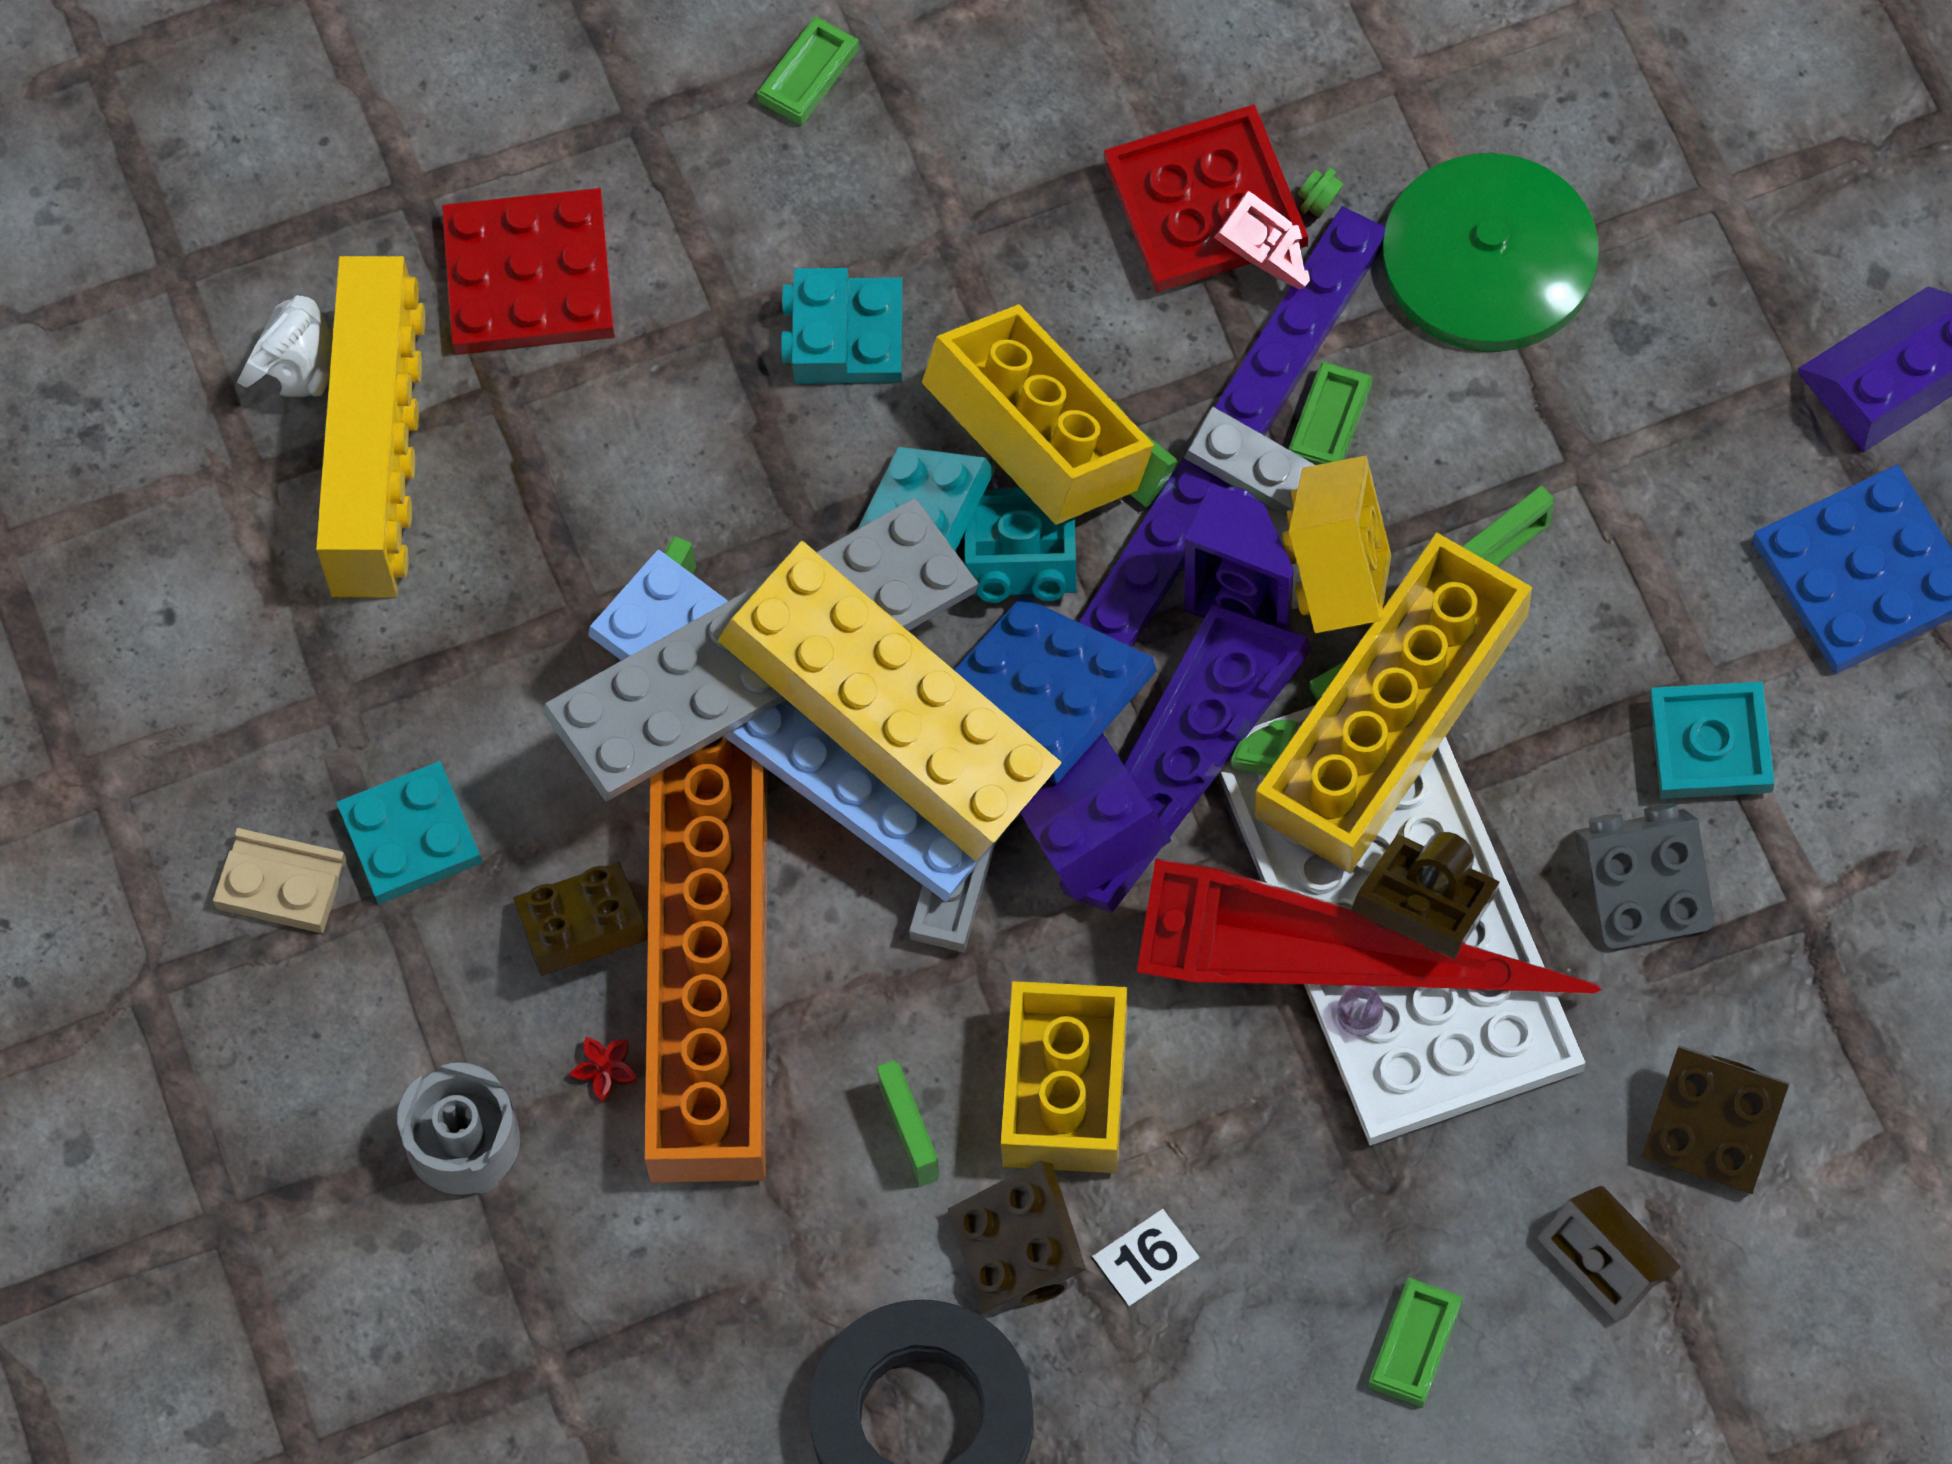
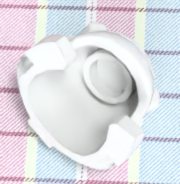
(293, 349)

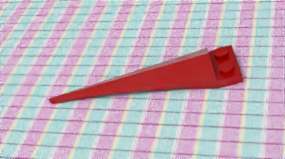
(1243, 930)

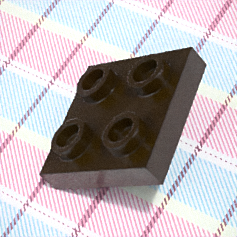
(1427, 892)
(580, 918)
(1715, 1119)
(1017, 1240)

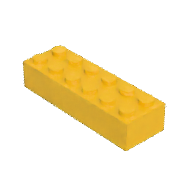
(370, 427)
(888, 701)
(1392, 703)

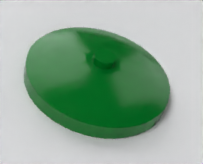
(1490, 252)

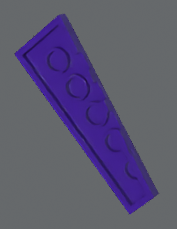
(1206, 710)

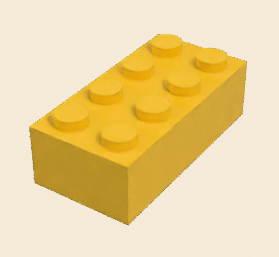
(1037, 414)

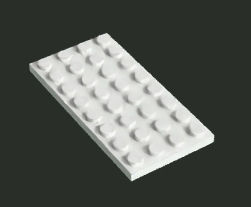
(1435, 1046)

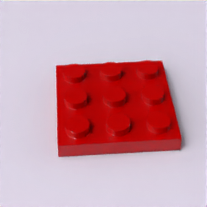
(1186, 185)
(528, 271)

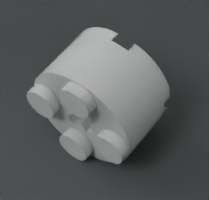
(444, 1102)

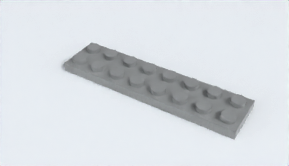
(695, 690)

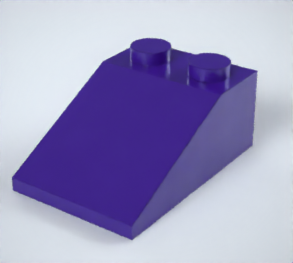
(1094, 821)

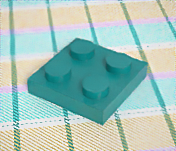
(943, 484)
(1711, 740)
(409, 832)

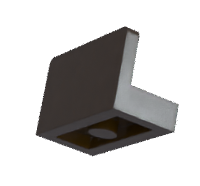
(1607, 1251)

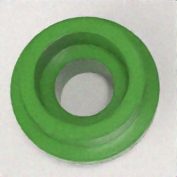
(1319, 192)

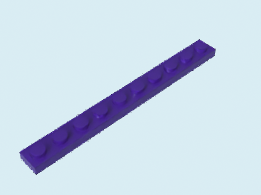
(1252, 398)

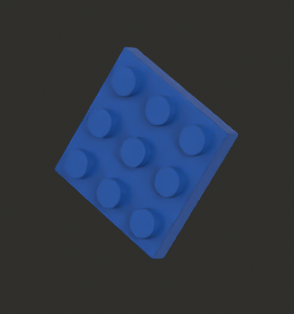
(1862, 568)
(1055, 678)

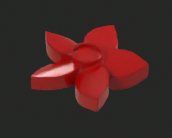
(604, 1066)

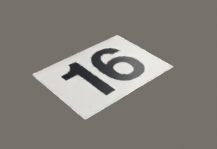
(1146, 1257)

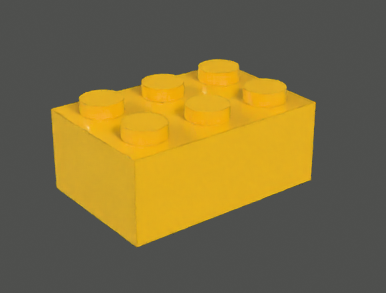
(1338, 545)
(1064, 1076)

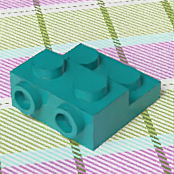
(843, 327)
(1019, 549)

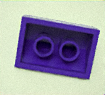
(1888, 369)
(1237, 560)

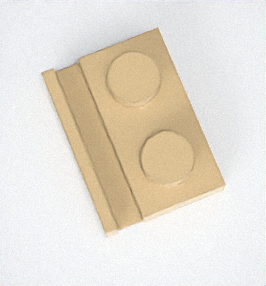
(279, 880)

